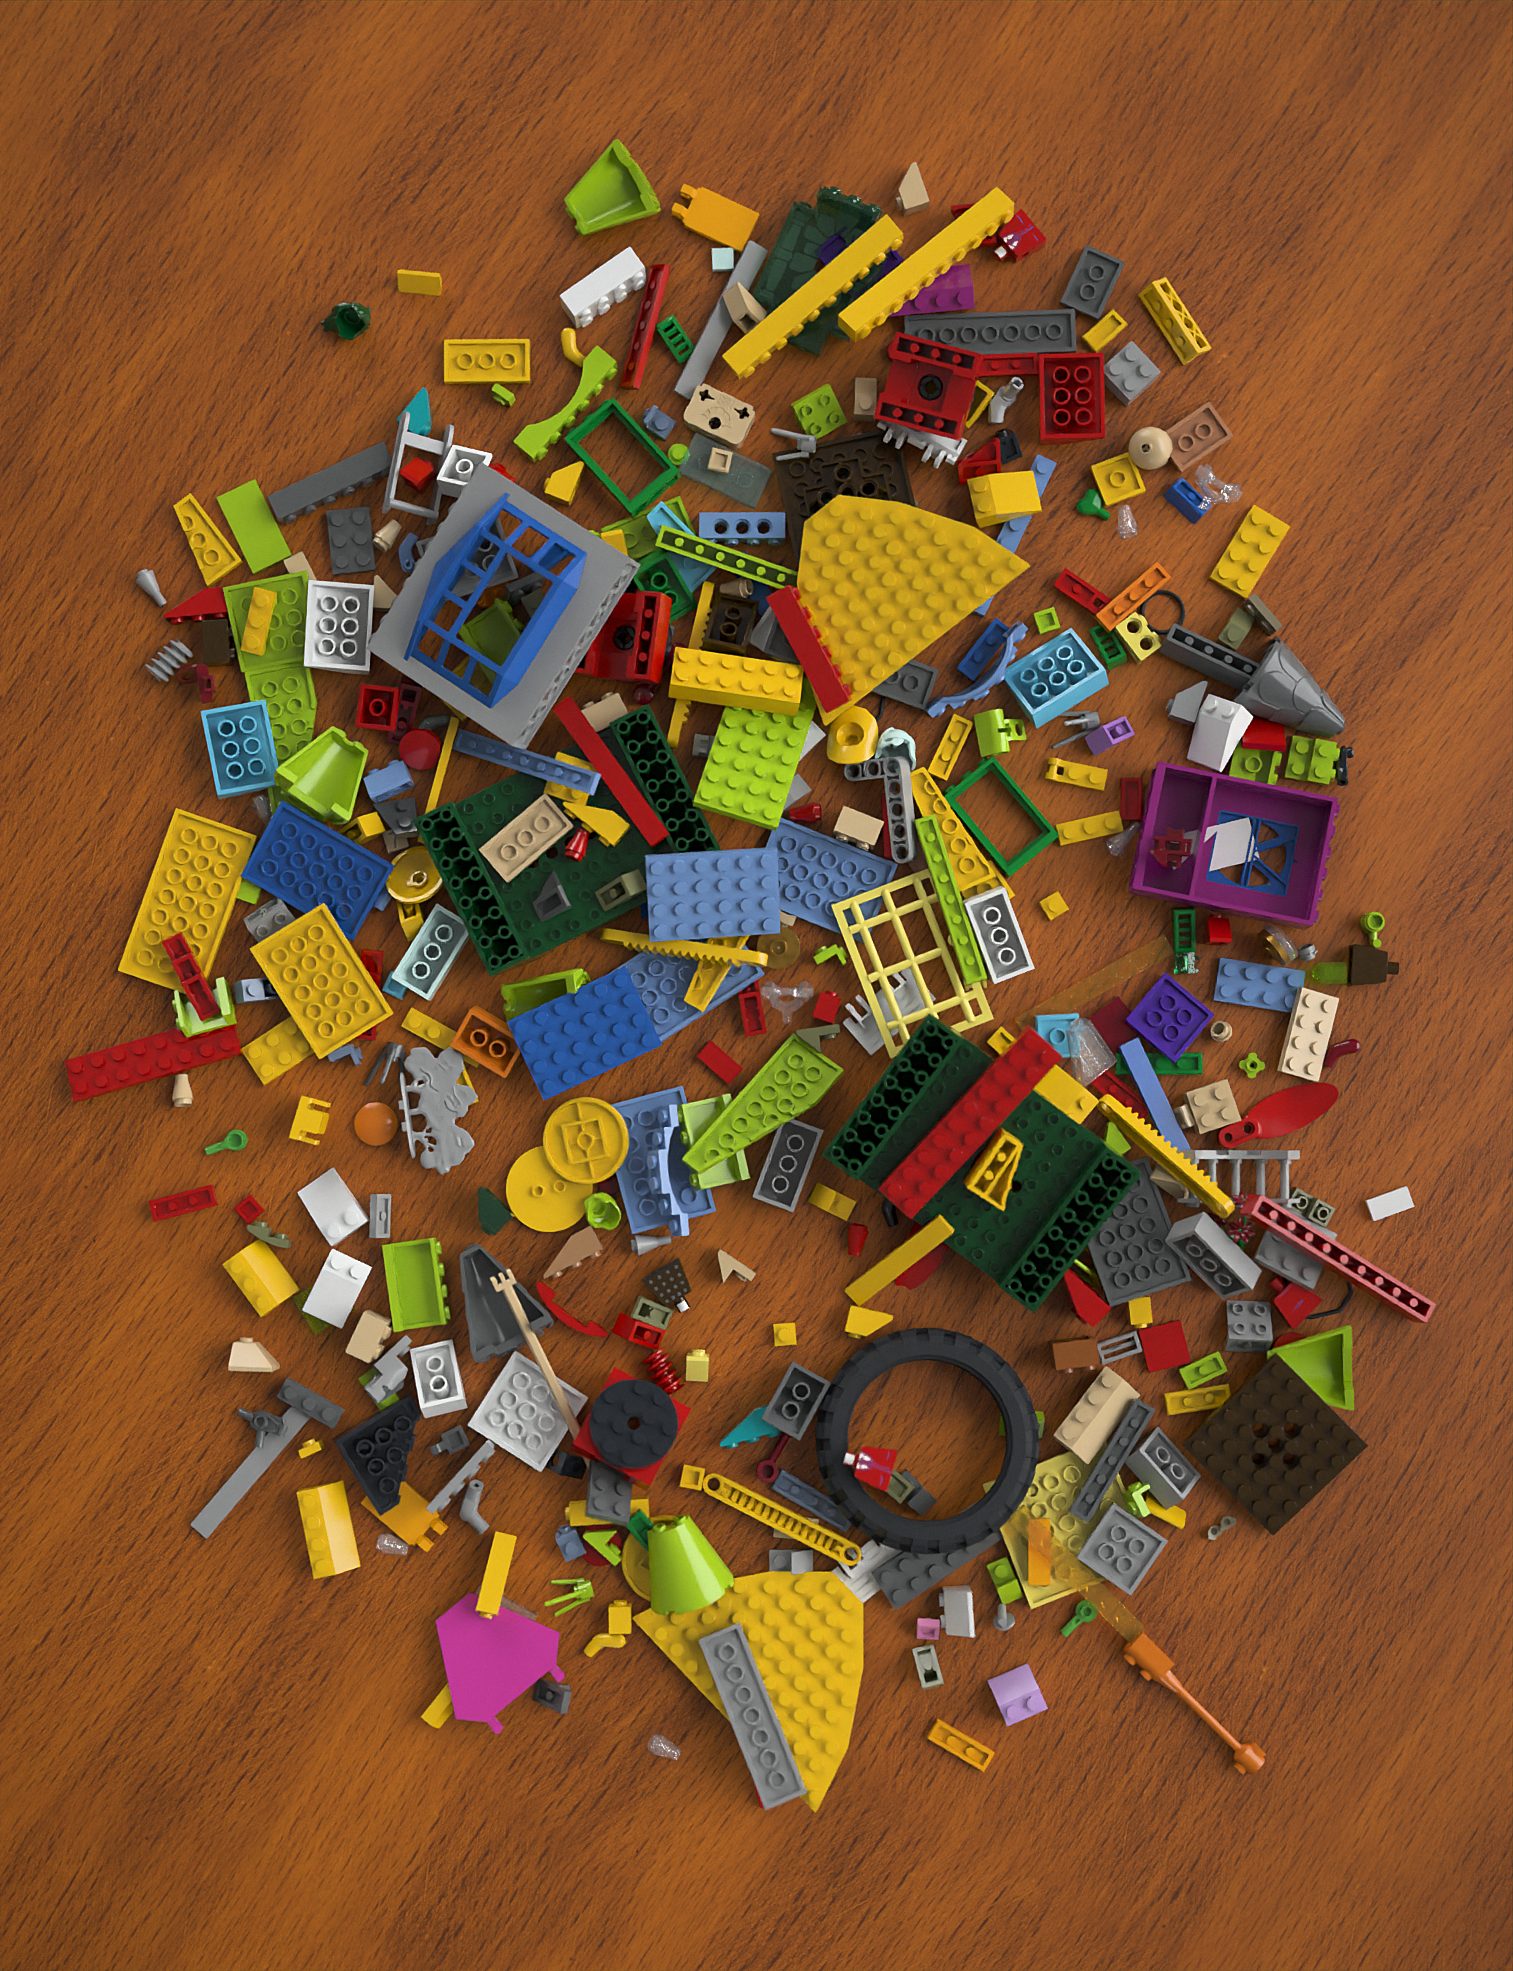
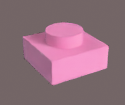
(928, 1628)

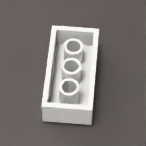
(603, 288)
(997, 935)

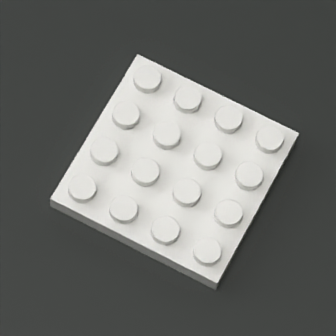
(523, 1413)

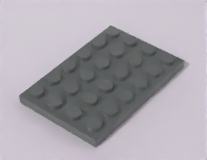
(1132, 1248)

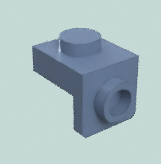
(343, 1052)
(569, 1542)

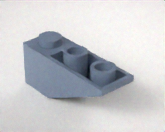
(254, 991)

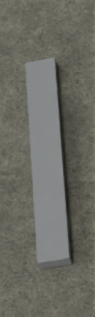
(718, 323)
(248, 1474)

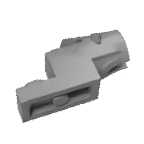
(390, 1373)

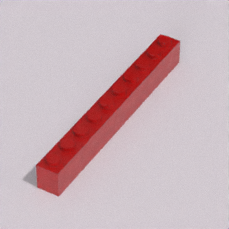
(1337, 1258)

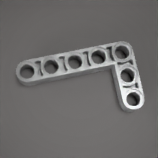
(893, 800)

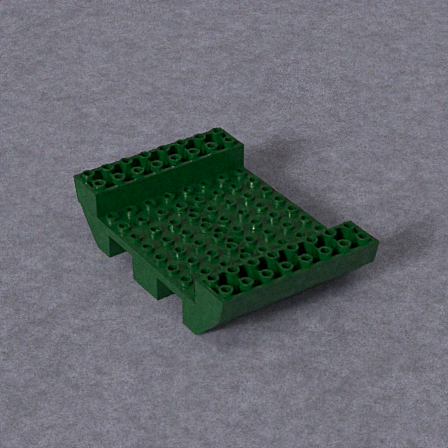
(502, 913)
(1064, 1168)

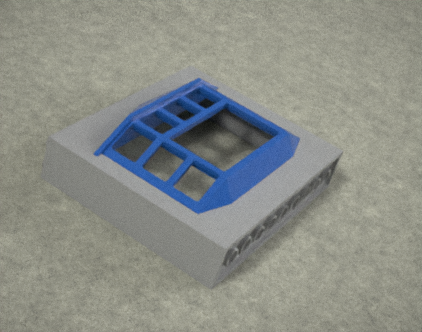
(554, 636)

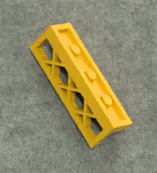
(1172, 321)

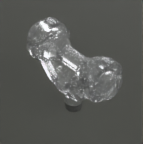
(1204, 477)
(801, 992)

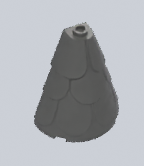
(1289, 694)
(489, 1316)

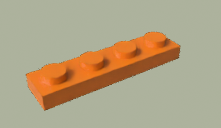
(1132, 597)

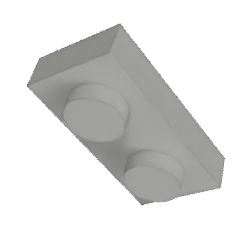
(380, 1216)

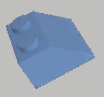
(388, 781)

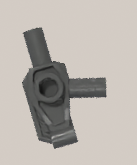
(264, 1422)

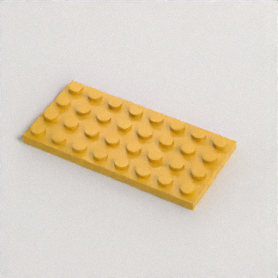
(188, 893)

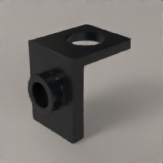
(568, 1464)

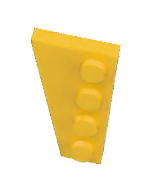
(209, 546)

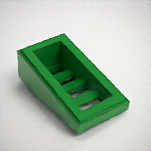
(669, 343)
(1115, 661)
(1175, 912)

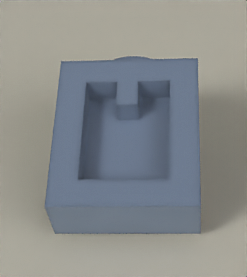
(658, 422)

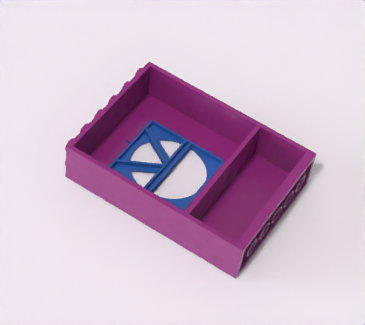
(1201, 799)

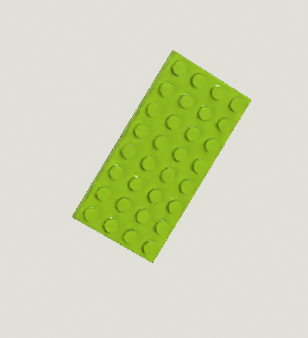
(755, 762)

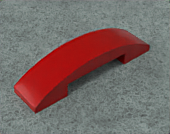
(548, 1295)

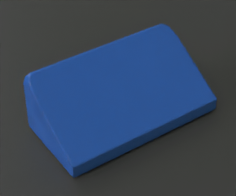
(1186, 500)

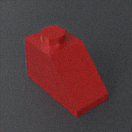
(418, 474)
(1217, 930)
(638, 1331)

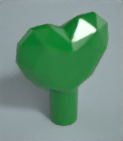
(1092, 504)

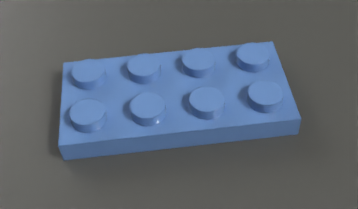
(1257, 985)

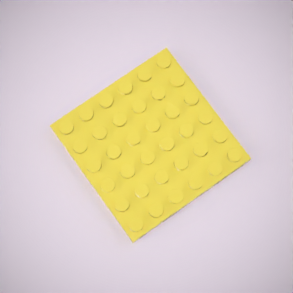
(1051, 1496)

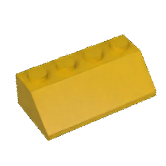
(328, 1529)

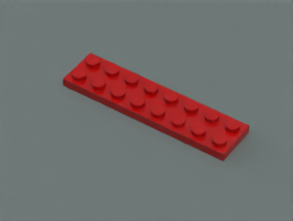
(148, 1060)

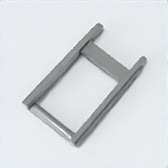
(422, 443)

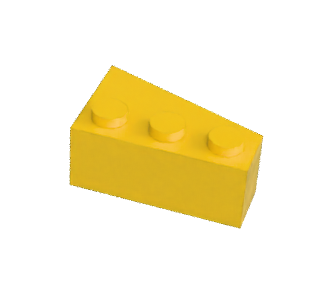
(995, 1168)

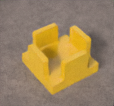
(309, 1120)

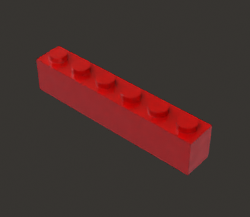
(809, 649)

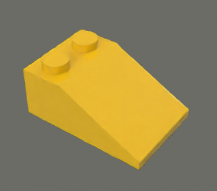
(1004, 497)
(1067, 1094)

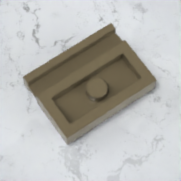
(1262, 614)

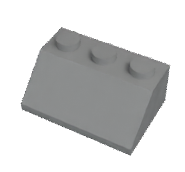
(1163, 1467)

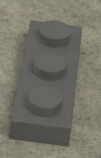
(310, 1402)

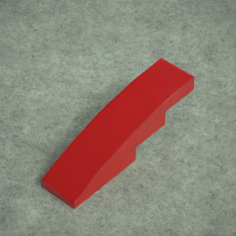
(373, 963)
(191, 976)
(752, 1009)

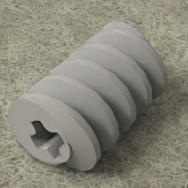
(169, 660)

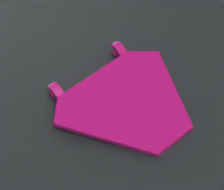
(493, 1658)

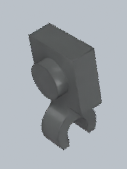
(452, 1440)

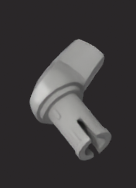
(1002, 400)
(469, 1507)

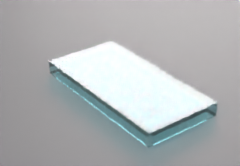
(745, 476)

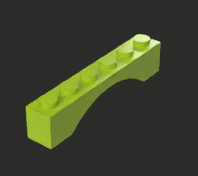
(538, 437)

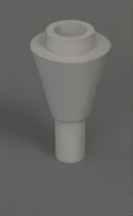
(148, 582)
(643, 1244)

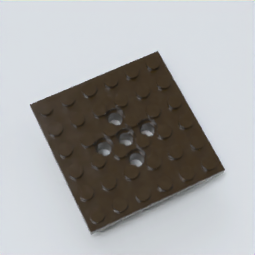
(861, 457)
(1272, 1486)

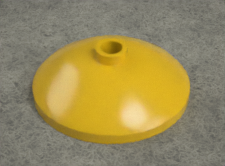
(414, 876)

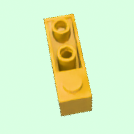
(602, 821)

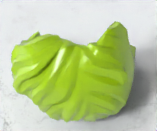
(602, 1211)

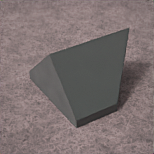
(551, 899)

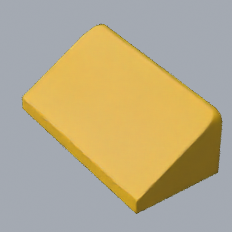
(419, 282)
(1173, 1515)

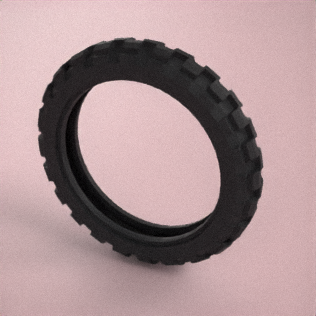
(1020, 1434)

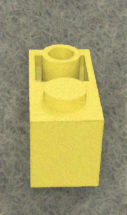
(697, 1366)

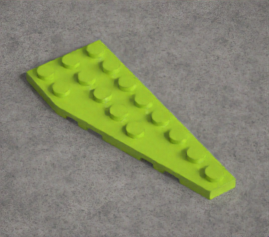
(290, 709)
(779, 1092)

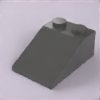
(795, 1400)

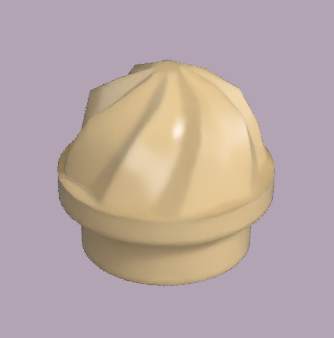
(1221, 1031)

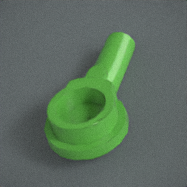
(235, 1140)
(1084, 1612)

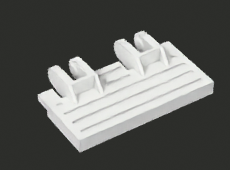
(937, 445)
(866, 1029)
(859, 1577)

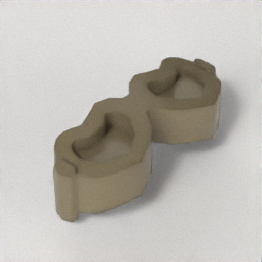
(1225, 1523)

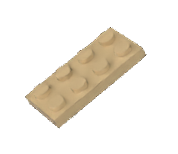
(526, 838)
(1308, 1034)

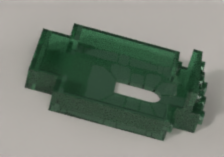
(797, 254)

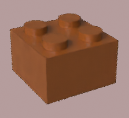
(1074, 1353)

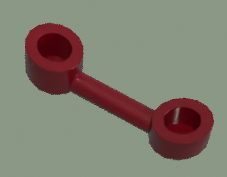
(643, 693)
(767, 1468)

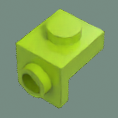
(826, 953)
(1135, 1501)

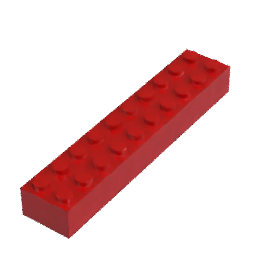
(969, 1121)

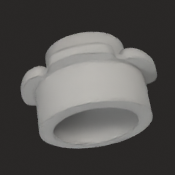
(1307, 952)

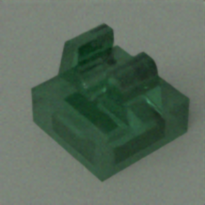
(1185, 963)

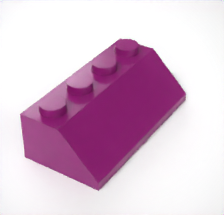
(946, 293)

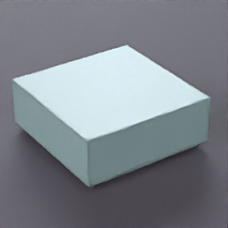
(722, 259)

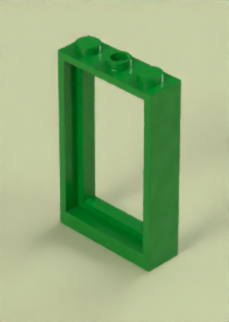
(650, 492)
(1031, 850)

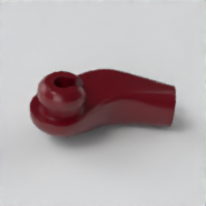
(1339, 1049)

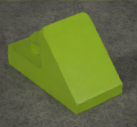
(599, 1540)
(1004, 1580)

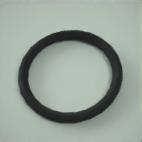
(1164, 592)

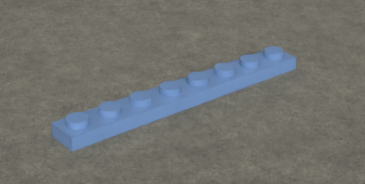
(1014, 529)
(526, 762)

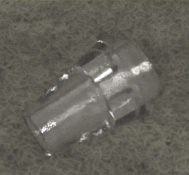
(1126, 523)
(391, 1545)
(661, 1746)

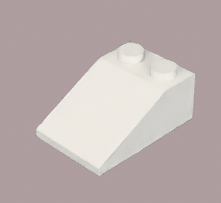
(1217, 732)
(333, 1207)
(336, 1288)
(438, 1378)

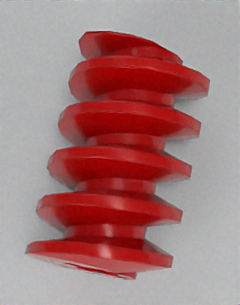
(662, 1372)

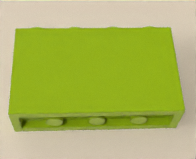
(493, 634)
(694, 1121)
(416, 1284)

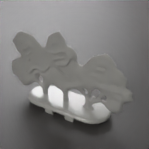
(440, 1103)

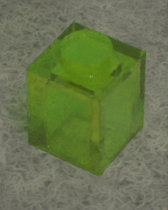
(1330, 973)

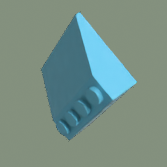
(1055, 678)
(240, 748)

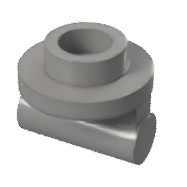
(1003, 1620)

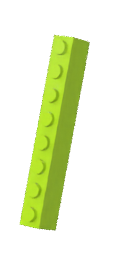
(725, 558)

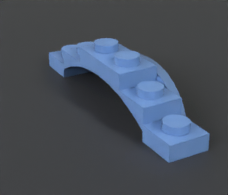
(992, 676)
(658, 1171)

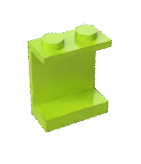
(188, 1019)

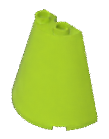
(611, 193)
(324, 777)
(533, 992)
(1323, 1364)
(684, 1568)

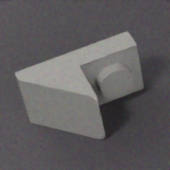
(792, 1560)

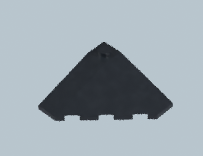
(379, 1451)

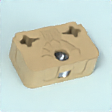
(722, 410)

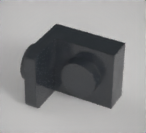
(1009, 445)

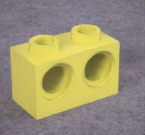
(1132, 641)

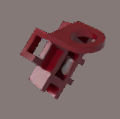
(200, 675)
(1172, 851)

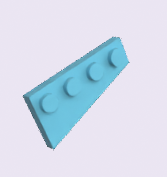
(690, 569)

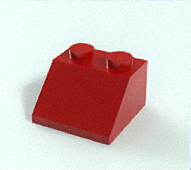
(377, 708)

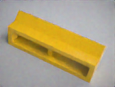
(439, 1709)

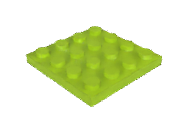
(288, 621)

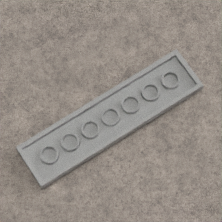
(752, 1716)

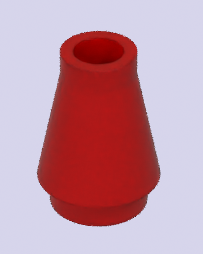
(807, 813)
(577, 846)
(856, 1238)

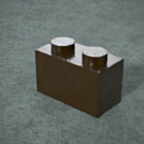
(217, 643)

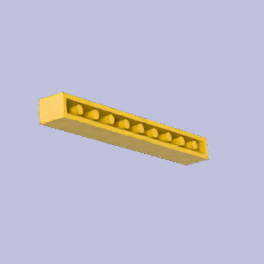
(926, 264)
(813, 297)

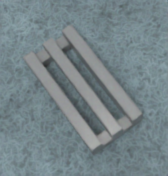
(1123, 1336)

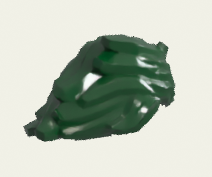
(348, 320)

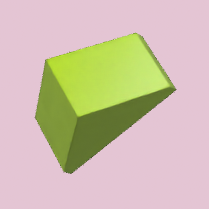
(1115, 1139)

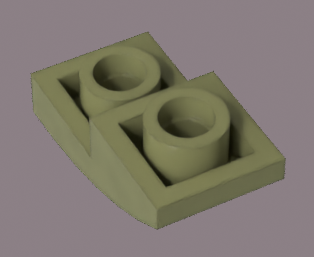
(1311, 1207)
(264, 1233)

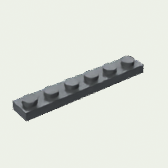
(1111, 1460)

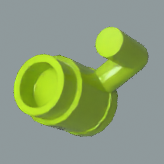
(1371, 924)

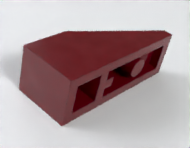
(407, 708)

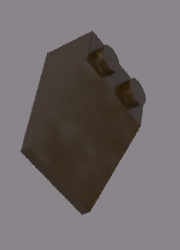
(730, 625)

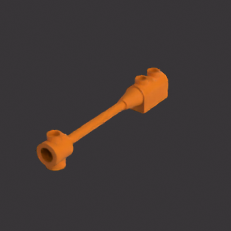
(1157, 1666)

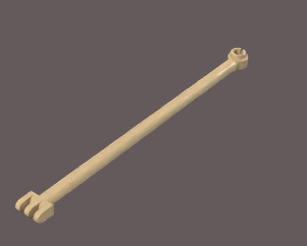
(537, 1351)

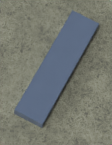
(810, 1499)

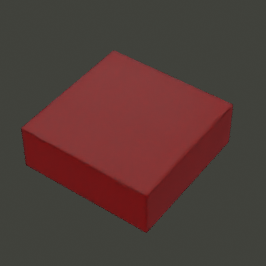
(249, 1209)

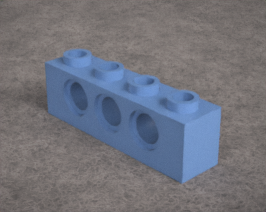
(752, 520)

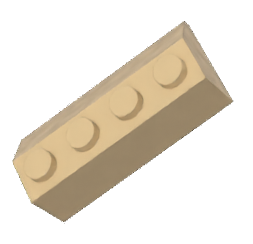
(1096, 1415)

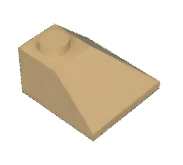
(251, 1357)

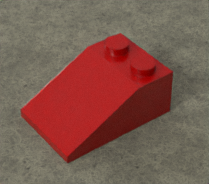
(1086, 1302)

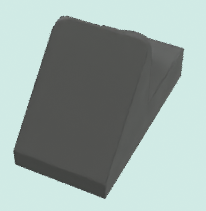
(919, 1497)
(552, 1695)

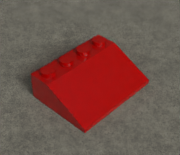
(1071, 398)

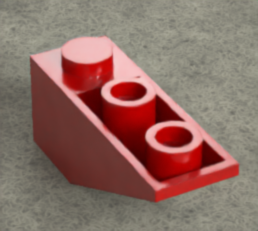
(204, 604)

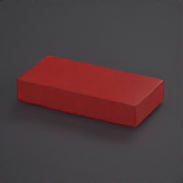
(1131, 799)
(719, 1062)

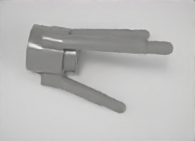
(805, 443)
(1087, 721)

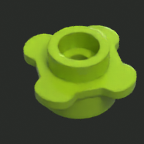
(1258, 1065)

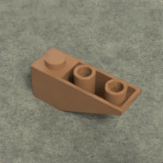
(579, 1246)

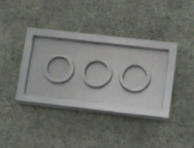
(457, 1482)

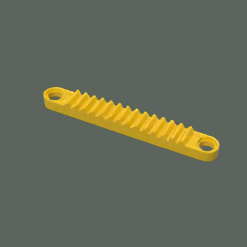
(696, 642)
(685, 948)
(1166, 1156)
(782, 1519)

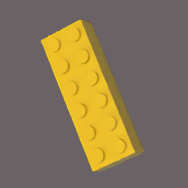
(736, 681)

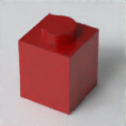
(826, 1007)

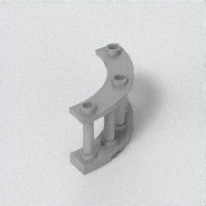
(1235, 1158)

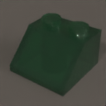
(492, 1212)

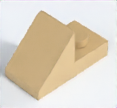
(728, 1263)

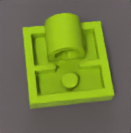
(819, 412)

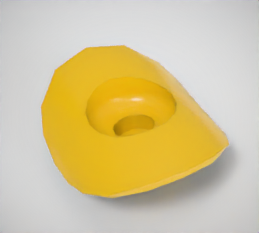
(852, 737)

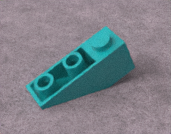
(750, 1429)

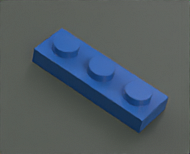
(983, 650)

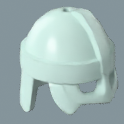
(895, 744)

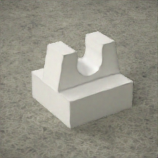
(702, 745)

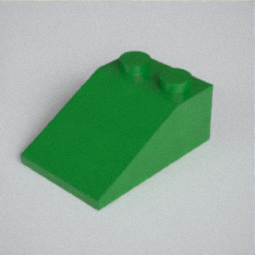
(661, 575)

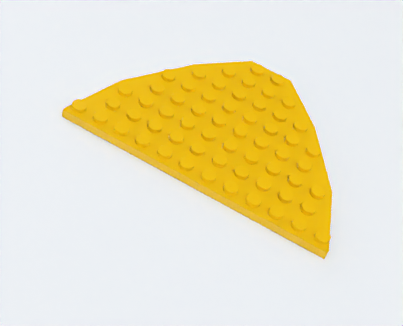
(891, 584)
(807, 1650)

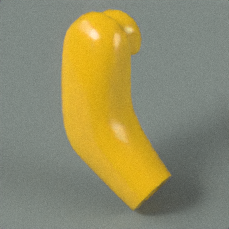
(569, 347)
(604, 1640)

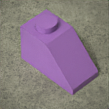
(1109, 735)

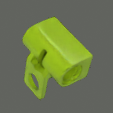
(995, 732)

